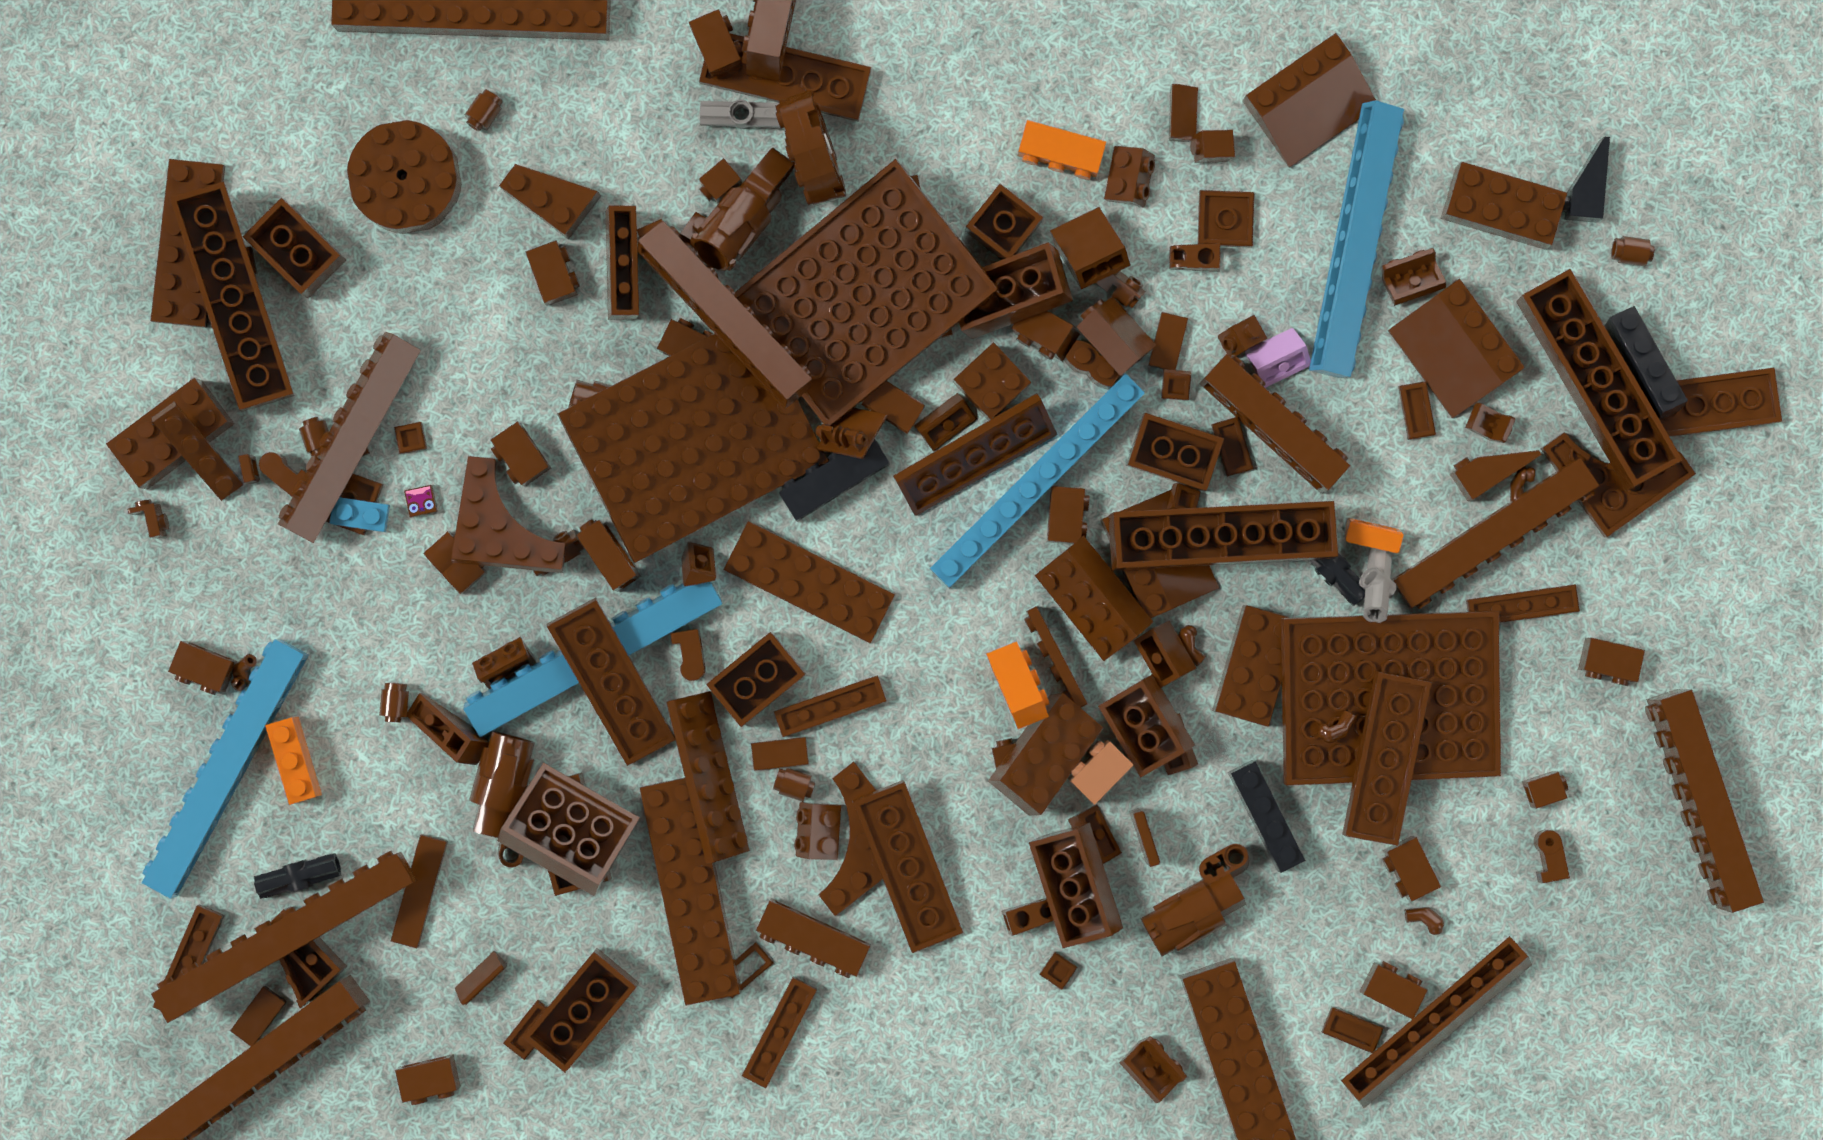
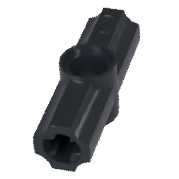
(1341, 577)
(297, 876)

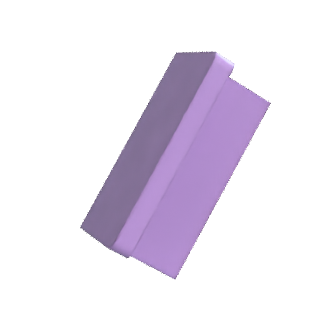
(1279, 357)

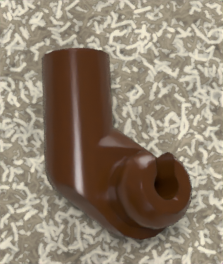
(1517, 483)
(1187, 637)
(242, 672)
(1337, 731)
(1427, 916)

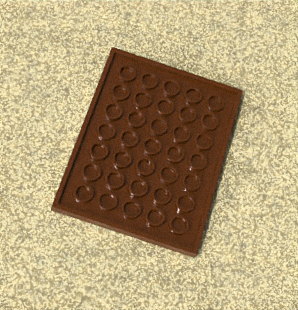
(867, 290)
(686, 444)
(1332, 669)

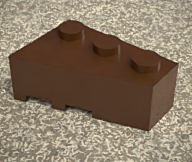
(550, 198)
(310, 968)

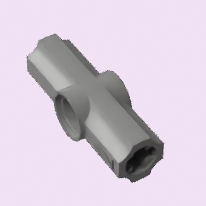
(722, 114)
(1377, 585)

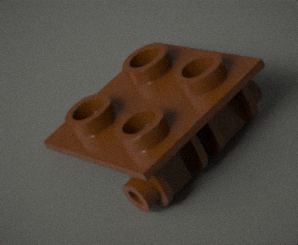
(851, 434)

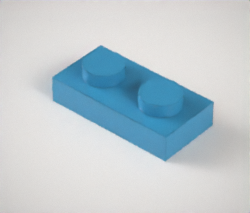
(360, 514)

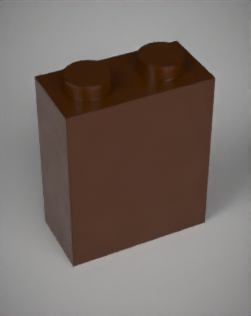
(1090, 248)
(1115, 334)

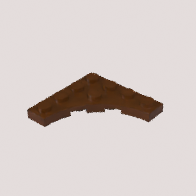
(1612, 504)
(490, 534)
(859, 868)

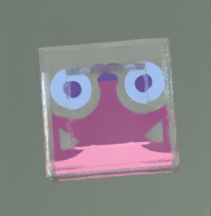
(1218, 744)

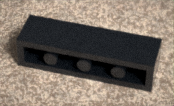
(1646, 362)
(830, 480)
(1266, 816)

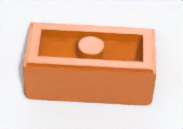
(1373, 535)

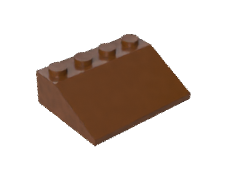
(1310, 100)
(1456, 348)
(1165, 588)
(568, 829)

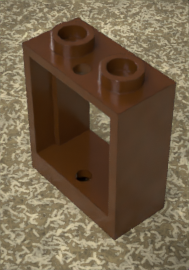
(607, 554)

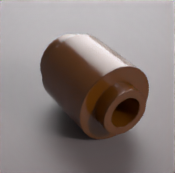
(483, 110)
(1632, 251)
(312, 433)
(394, 702)
(794, 784)

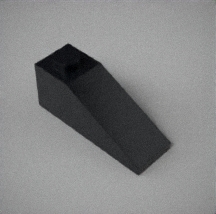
(1587, 193)

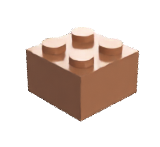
(1099, 771)

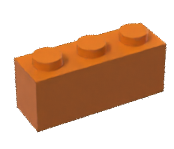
(1061, 150)
(1019, 684)
(293, 760)

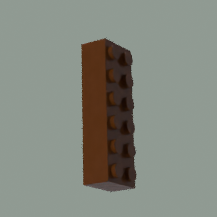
(1275, 424)

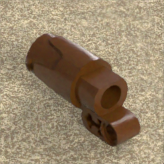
(742, 214)
(500, 784)
(1200, 907)

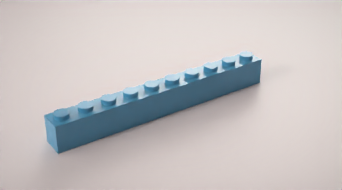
(1357, 239)
(1037, 480)
(553, 674)
(224, 768)

